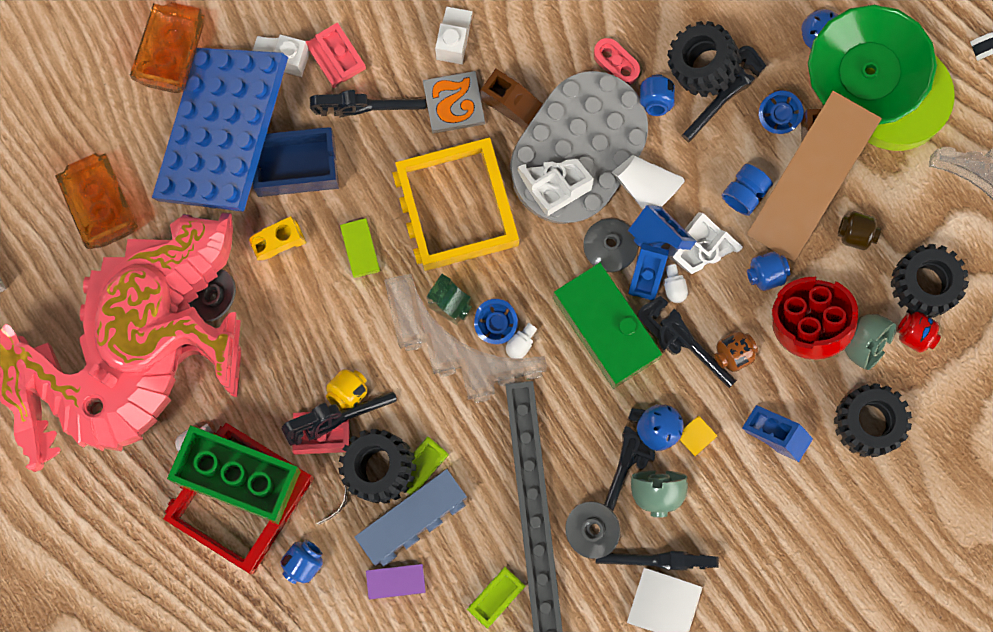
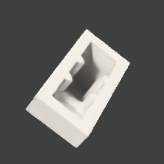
(453, 35)
(294, 49)

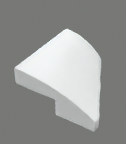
(647, 181)
(556, 183)
(710, 245)

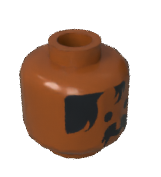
(736, 351)

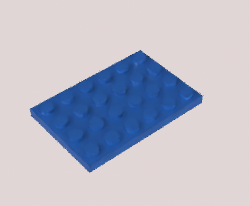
(220, 128)

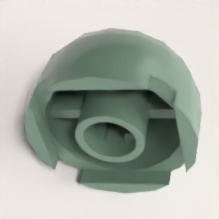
(870, 339)
(659, 491)

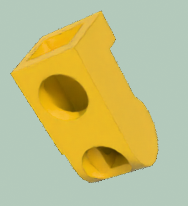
(277, 238)

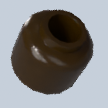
(859, 230)

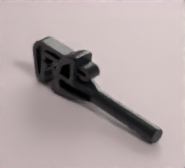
(743, 81)
(350, 104)
(675, 335)
(326, 418)
(632, 452)
(669, 560)

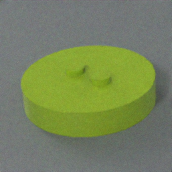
(922, 123)

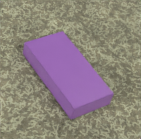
(395, 581)

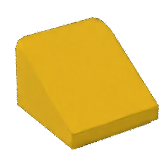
(697, 436)

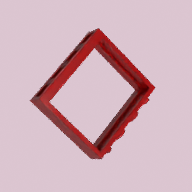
(271, 531)

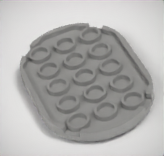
(587, 120)

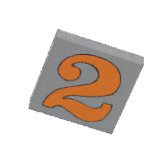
(453, 102)

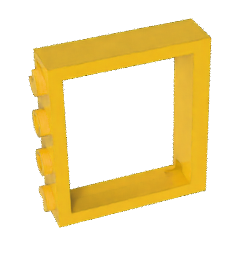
(508, 240)

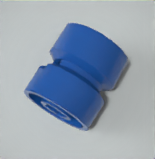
(749, 186)

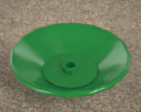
(877, 40)

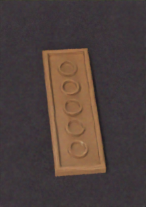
(813, 176)

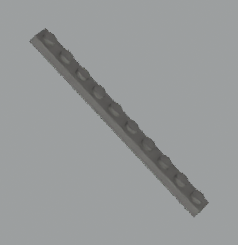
(533, 507)

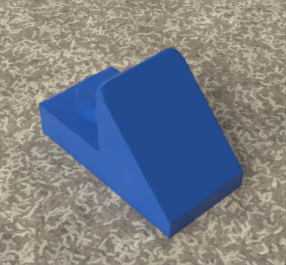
(648, 272)

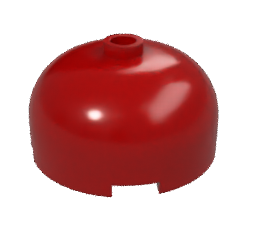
(814, 318)

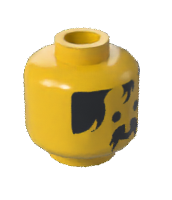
(346, 389)

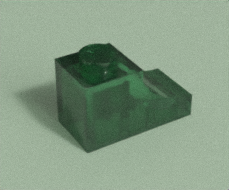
(449, 300)

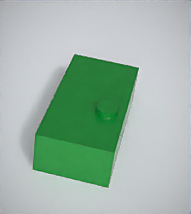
(606, 325)
(234, 474)

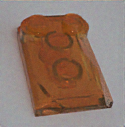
(168, 47)
(96, 201)

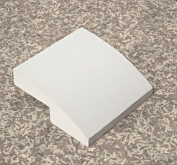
(664, 603)

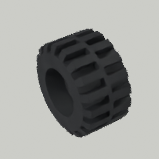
(695, 42)
(947, 269)
(894, 414)
(356, 460)

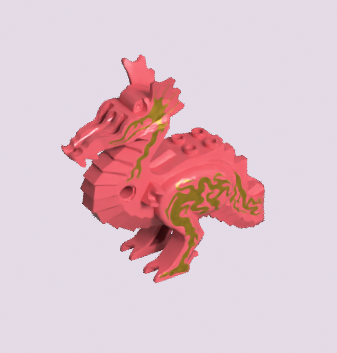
(132, 344)

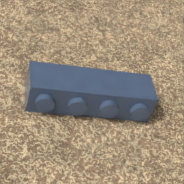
(411, 517)

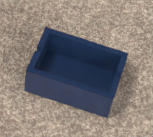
(297, 163)

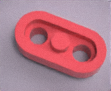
(618, 61)

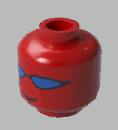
(918, 332)

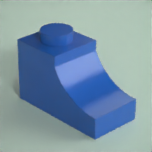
(657, 228)
(778, 432)

